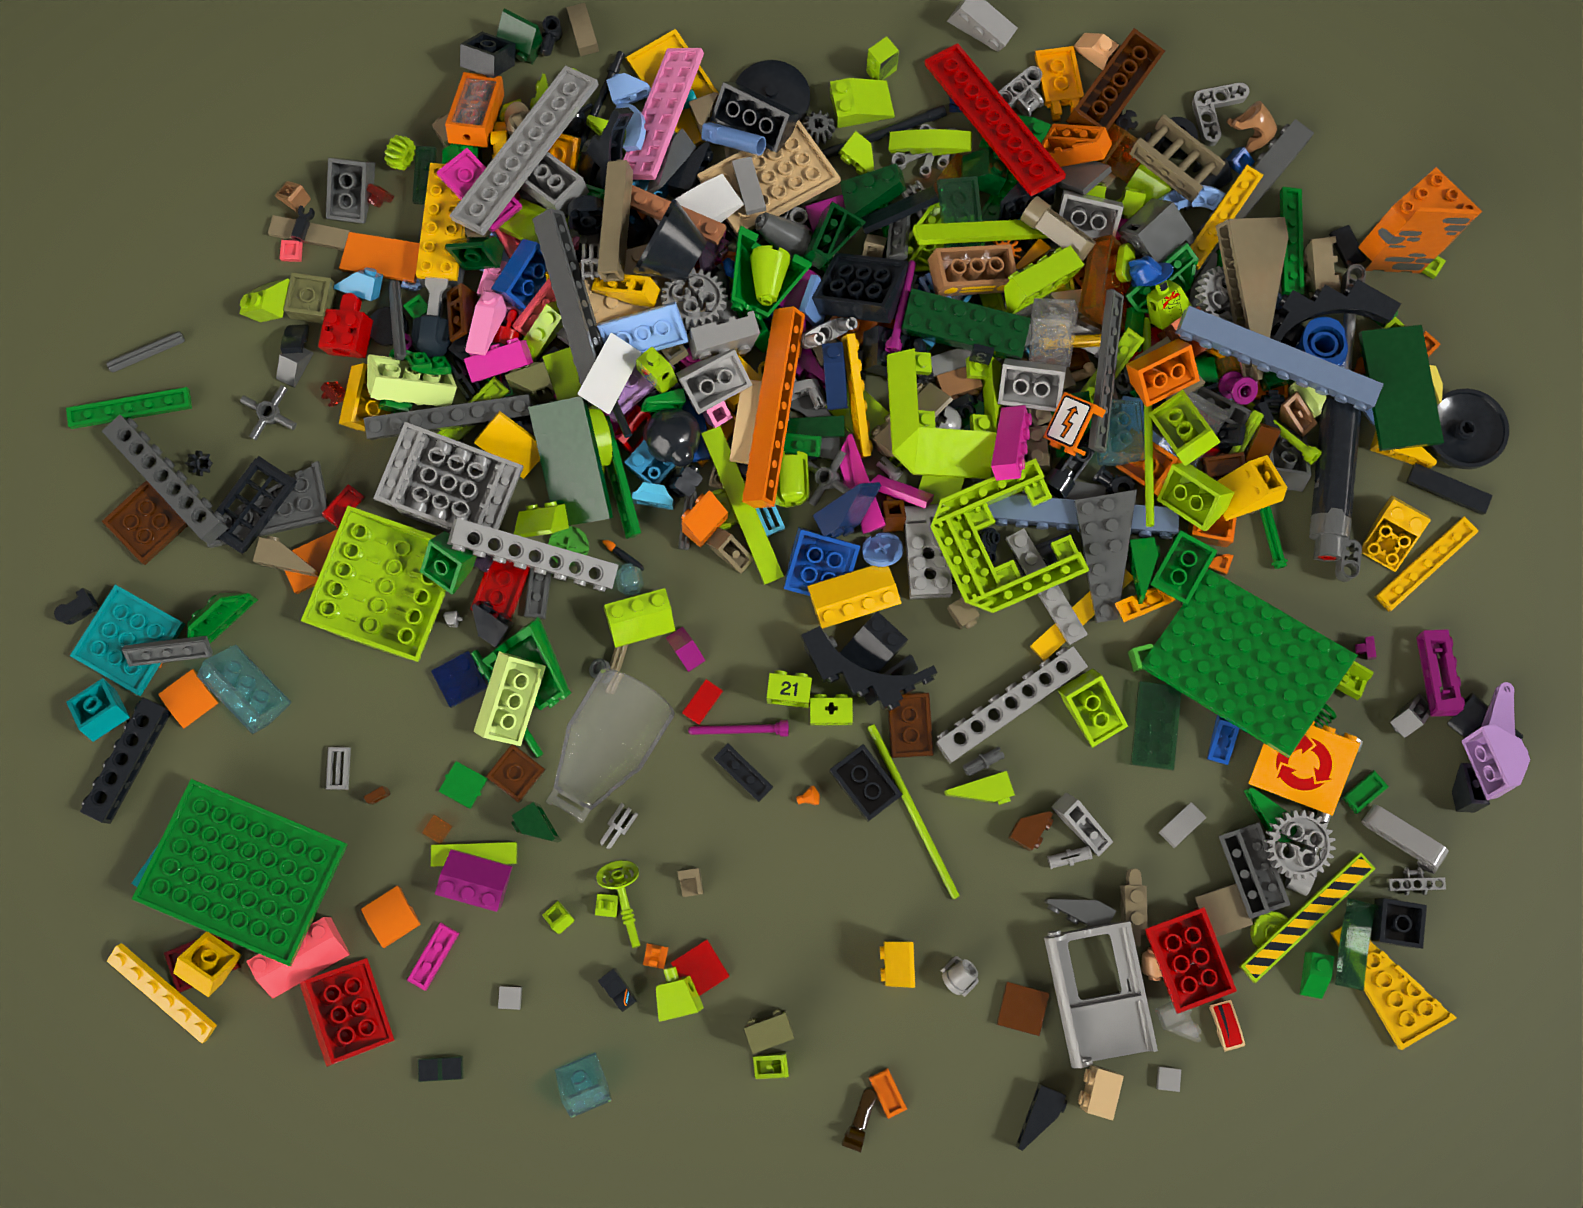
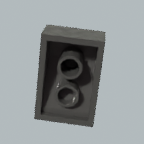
(347, 189)
(1291, 463)

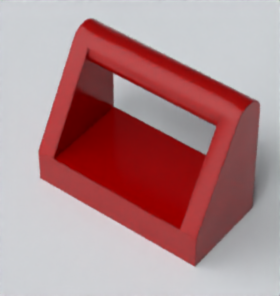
(634, 419)

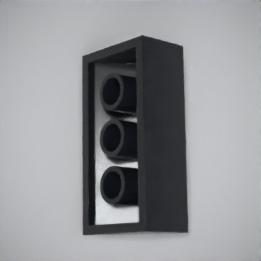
(754, 113)

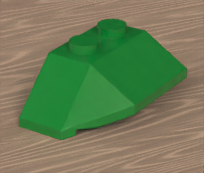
(1184, 266)
(219, 614)

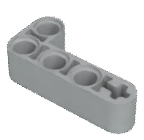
(1406, 837)

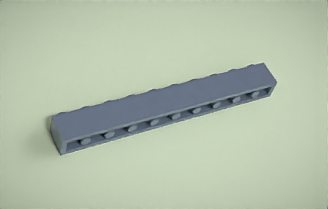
(1279, 358)
(1062, 514)

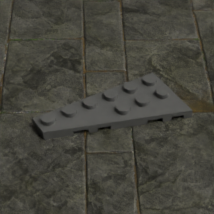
(299, 509)
(1105, 538)

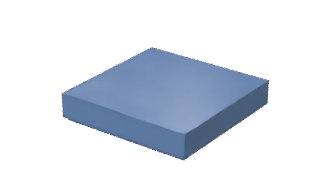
(807, 305)

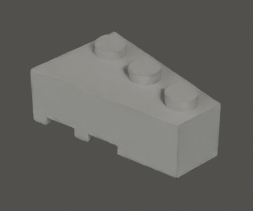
(983, 23)
(715, 339)

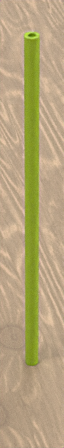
(1148, 442)

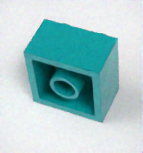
(97, 709)

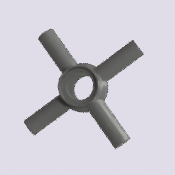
(263, 407)
(834, 479)

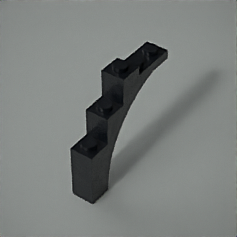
(609, 148)
(1359, 300)
(831, 664)

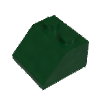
(523, 33)
(988, 169)
(476, 252)
(534, 823)

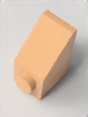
(1096, 48)

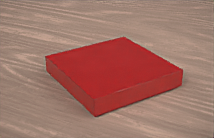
(702, 966)

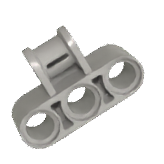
(1028, 98)

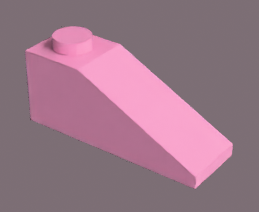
(485, 323)

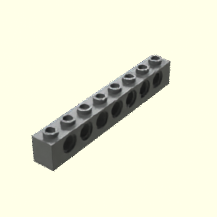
(118, 433)

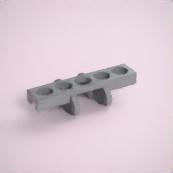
(1404, 883)

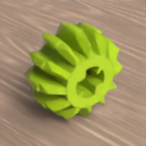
(399, 152)

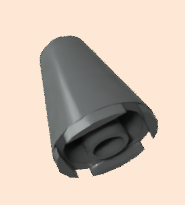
(783, 233)

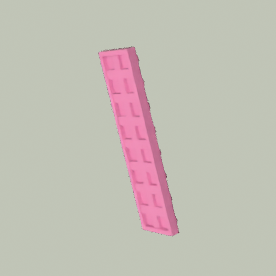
(664, 109)

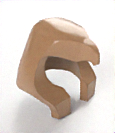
(1259, 119)

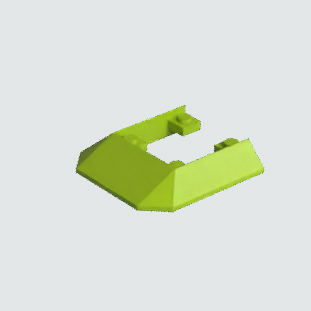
(939, 450)
(977, 579)

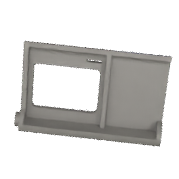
(1108, 1023)

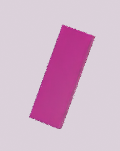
(903, 491)
(433, 956)

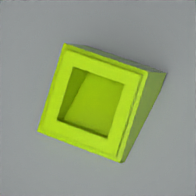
(558, 917)

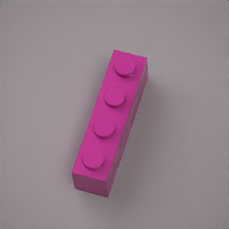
(1011, 442)

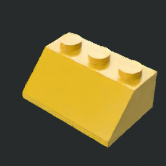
(357, 400)

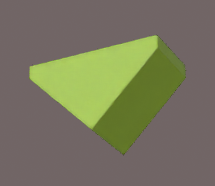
(771, 1066)

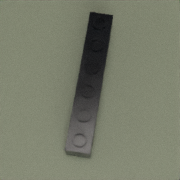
(126, 774)

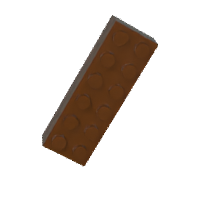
(1117, 82)

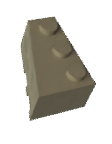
(1320, 265)

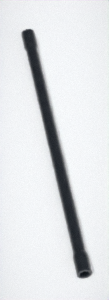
(929, 116)

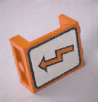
(1070, 423)

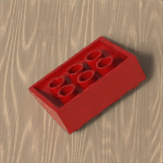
(1190, 959)
(346, 1012)

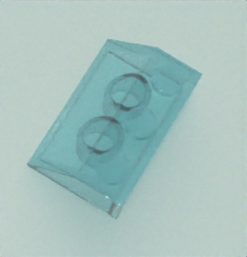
(1125, 435)

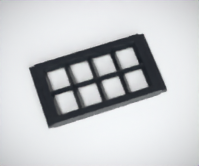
(273, 473)

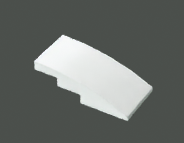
(712, 199)

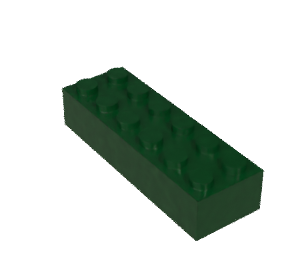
(964, 324)

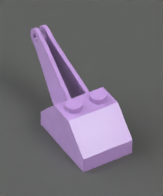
(1494, 749)

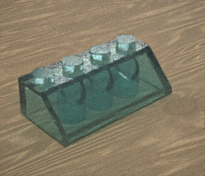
(243, 688)

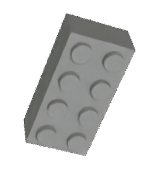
(554, 184)

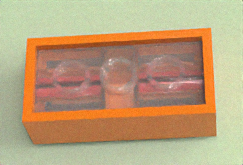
(474, 110)

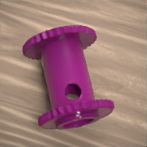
(1235, 386)

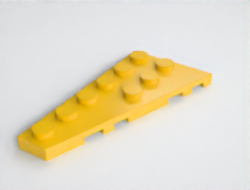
(1399, 999)

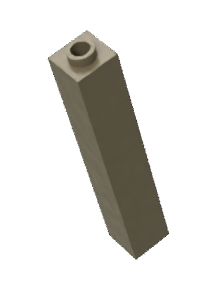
(615, 221)

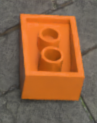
(1161, 465)

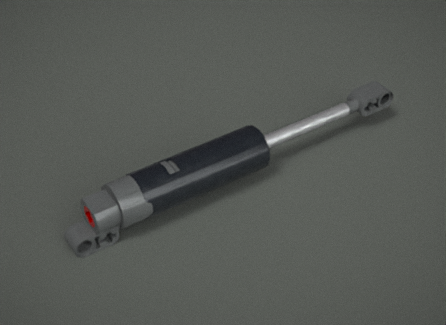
(1337, 468)

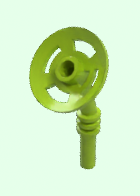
(619, 883)

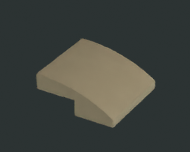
(1225, 909)

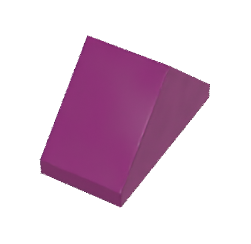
(685, 649)

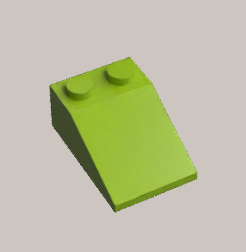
(860, 101)
(1184, 428)
(1093, 707)

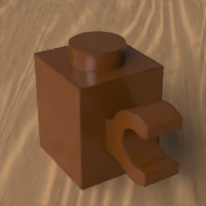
(893, 514)

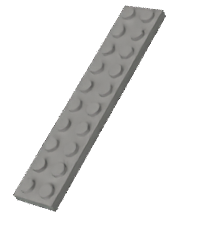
(524, 150)

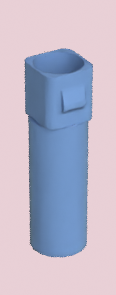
(733, 138)

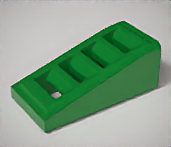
(666, 400)

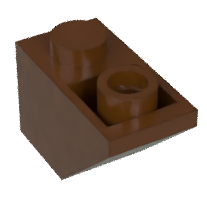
(1028, 830)

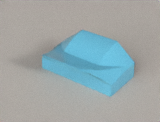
(653, 495)

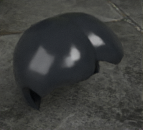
(672, 436)

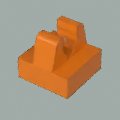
(655, 956)

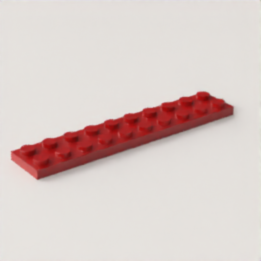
(995, 120)

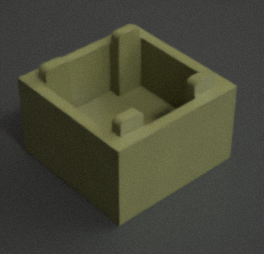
(309, 297)
(769, 1031)

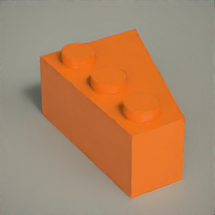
(1076, 143)

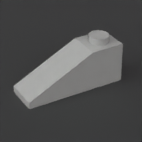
(1082, 823)

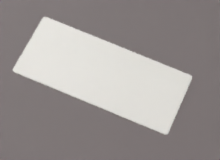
(609, 373)

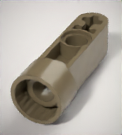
(1041, 217)

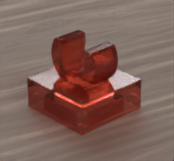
(378, 195)
(334, 392)

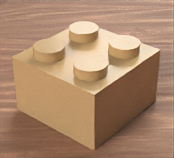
(1100, 1092)

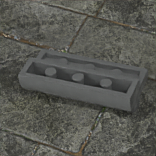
(1255, 877)

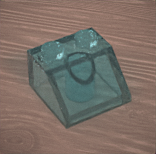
(582, 1085)

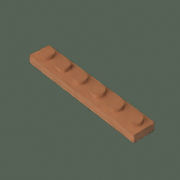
(657, 206)

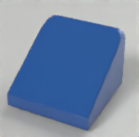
(1239, 159)

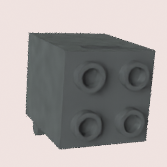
(1156, 230)

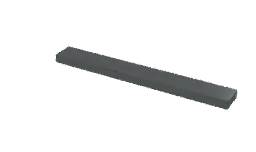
(1106, 369)

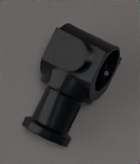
(1113, 482)

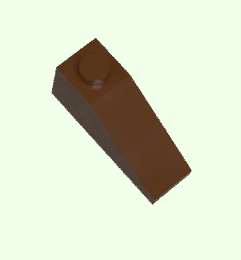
(461, 308)

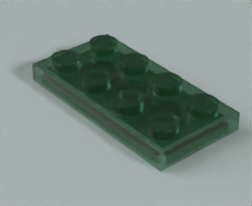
(959, 203)
(1156, 726)

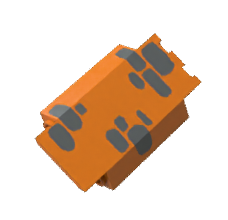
(1419, 226)

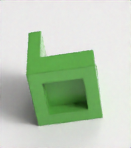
(1137, 656)

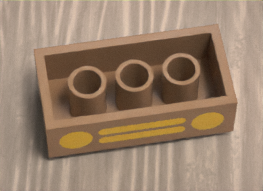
(971, 269)

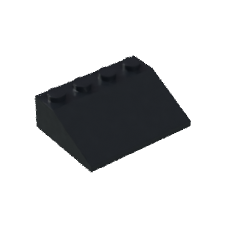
(861, 287)

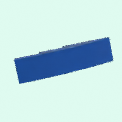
(1222, 741)

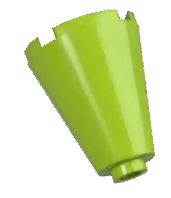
(768, 272)

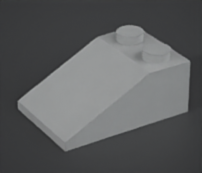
(713, 380)

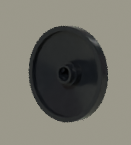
(778, 83)
(1472, 429)

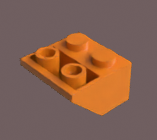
(703, 518)

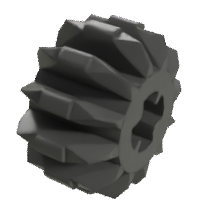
(825, 125)

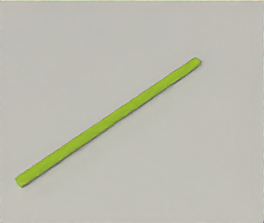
(913, 812)

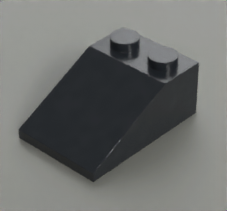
(874, 644)

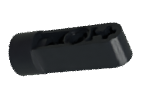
(1061, 479)

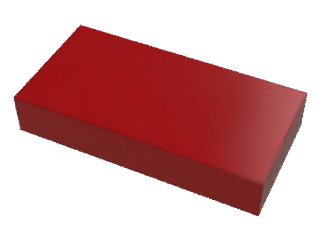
(336, 510)
(702, 702)

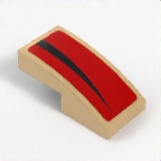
(1227, 1025)

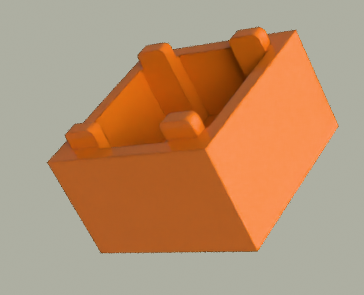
(1219, 534)

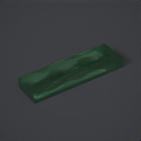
(423, 158)

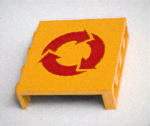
(1314, 770)

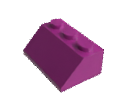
(474, 880)

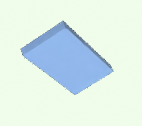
(654, 328)

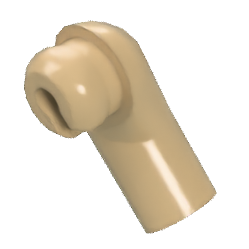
(1084, 373)

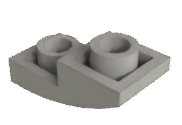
(1182, 825)

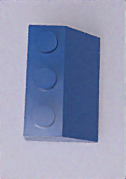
(522, 275)

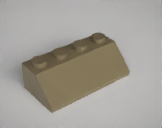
(929, 399)

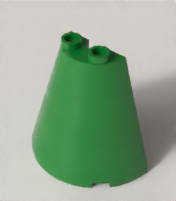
(743, 290)
(534, 645)

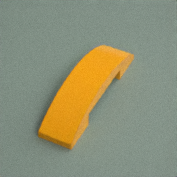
(1153, 600)

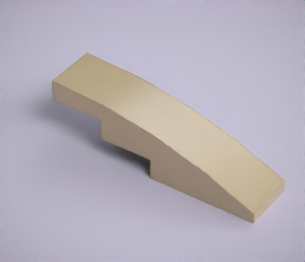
(745, 423)

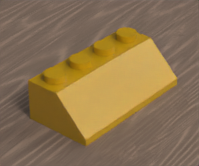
(853, 595)

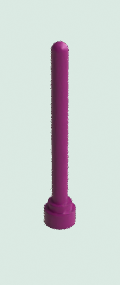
(894, 343)
(780, 728)

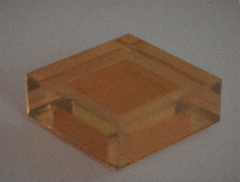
(437, 829)

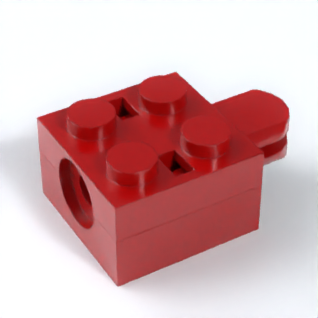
(346, 330)

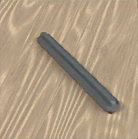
(397, 320)

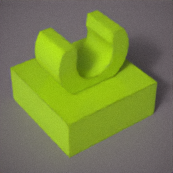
(607, 905)

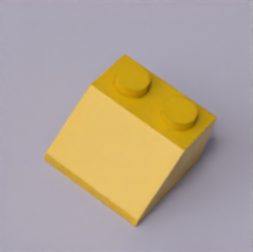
(206, 963)

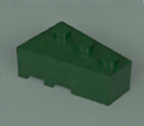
(872, 189)
(831, 233)

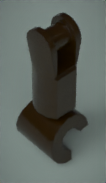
(854, 1135)

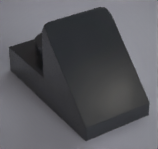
(1230, 436)

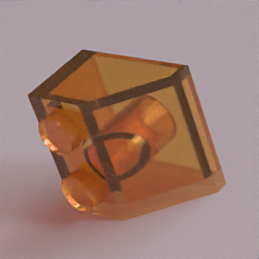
(1118, 156)

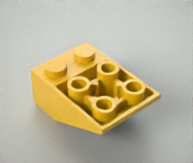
(1255, 487)
(1394, 533)

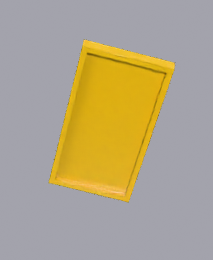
(646, 64)

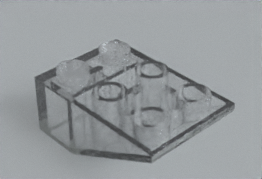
(1053, 331)

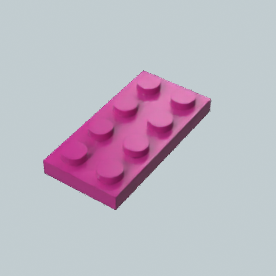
(462, 174)

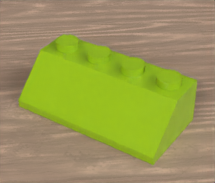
(1041, 279)

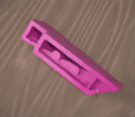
(854, 474)

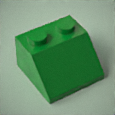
(446, 565)

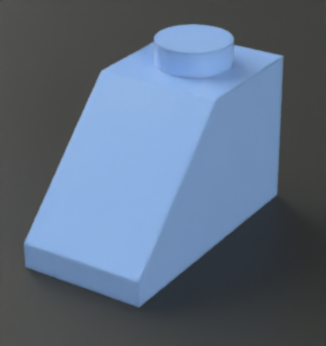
(627, 89)

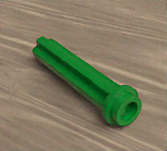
(1273, 538)

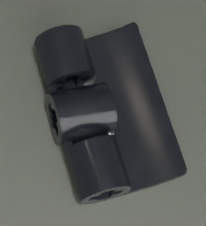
(1471, 717)

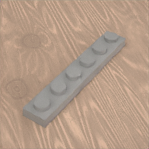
(1053, 598)

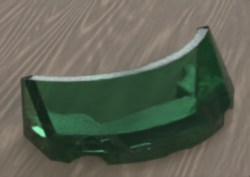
(1354, 944)

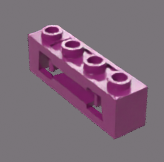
(1449, 700)

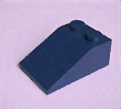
(847, 510)

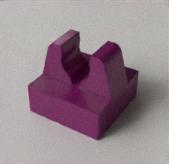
(1367, 648)

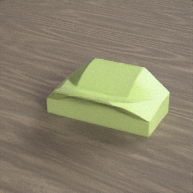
(1312, 399)

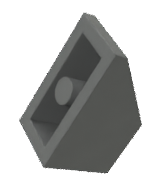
(1411, 716)

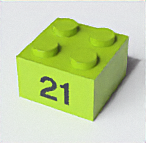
(789, 689)

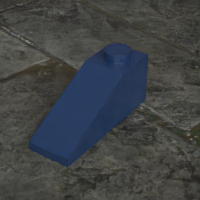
(834, 375)

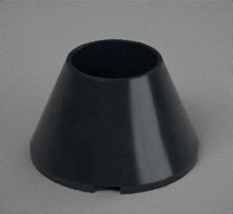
(672, 247)

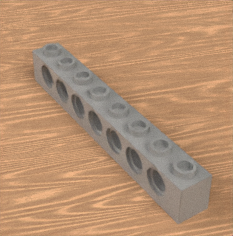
(605, 570)
(1074, 665)

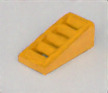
(1035, 253)

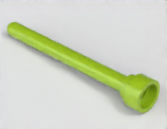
(1310, 453)

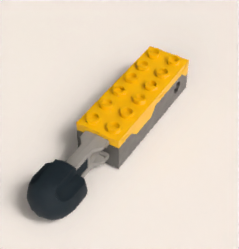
(436, 266)

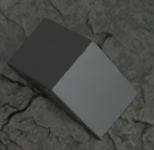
(292, 366)

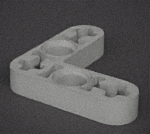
(1209, 106)

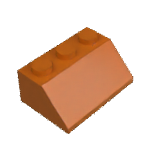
(1163, 372)

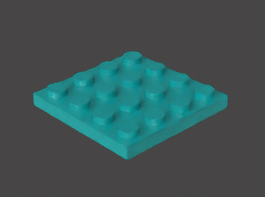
(121, 622)

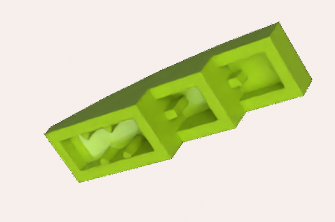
(930, 141)

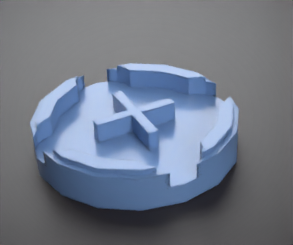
(882, 549)

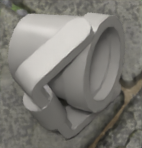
(960, 976)

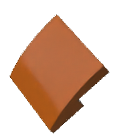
(188, 698)
(390, 916)

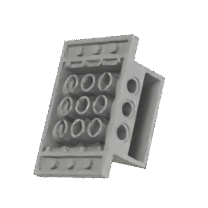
(446, 480)

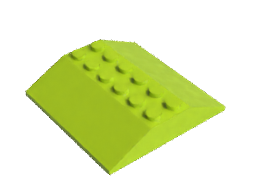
(375, 586)

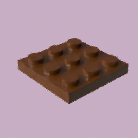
(145, 523)

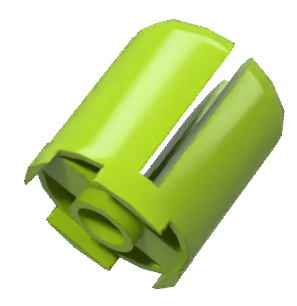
(793, 480)

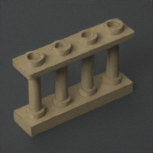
(1168, 171)

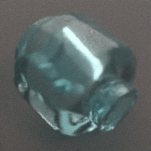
(629, 579)

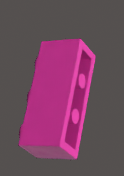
(498, 360)

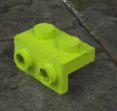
(1355, 681)

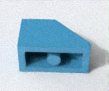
(363, 284)

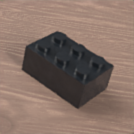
(865, 782)

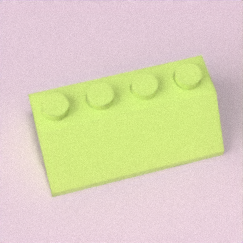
(398, 382)
(509, 699)

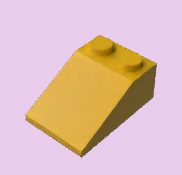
(898, 964)

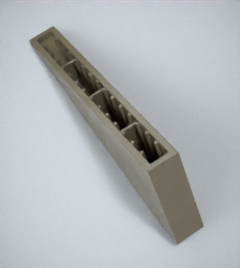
(1253, 267)

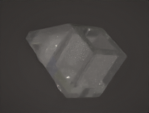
(1178, 1023)

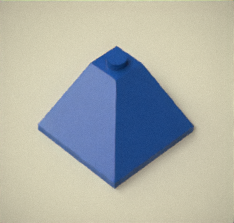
(818, 559)

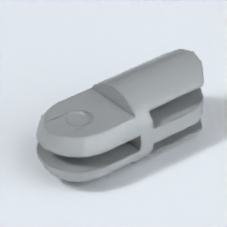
(617, 827)

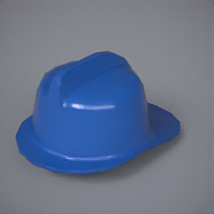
(1149, 272)

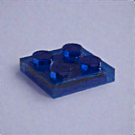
(459, 679)

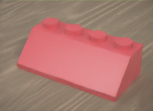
(318, 951)

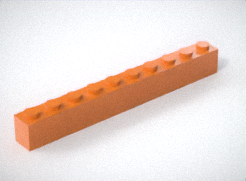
(773, 408)

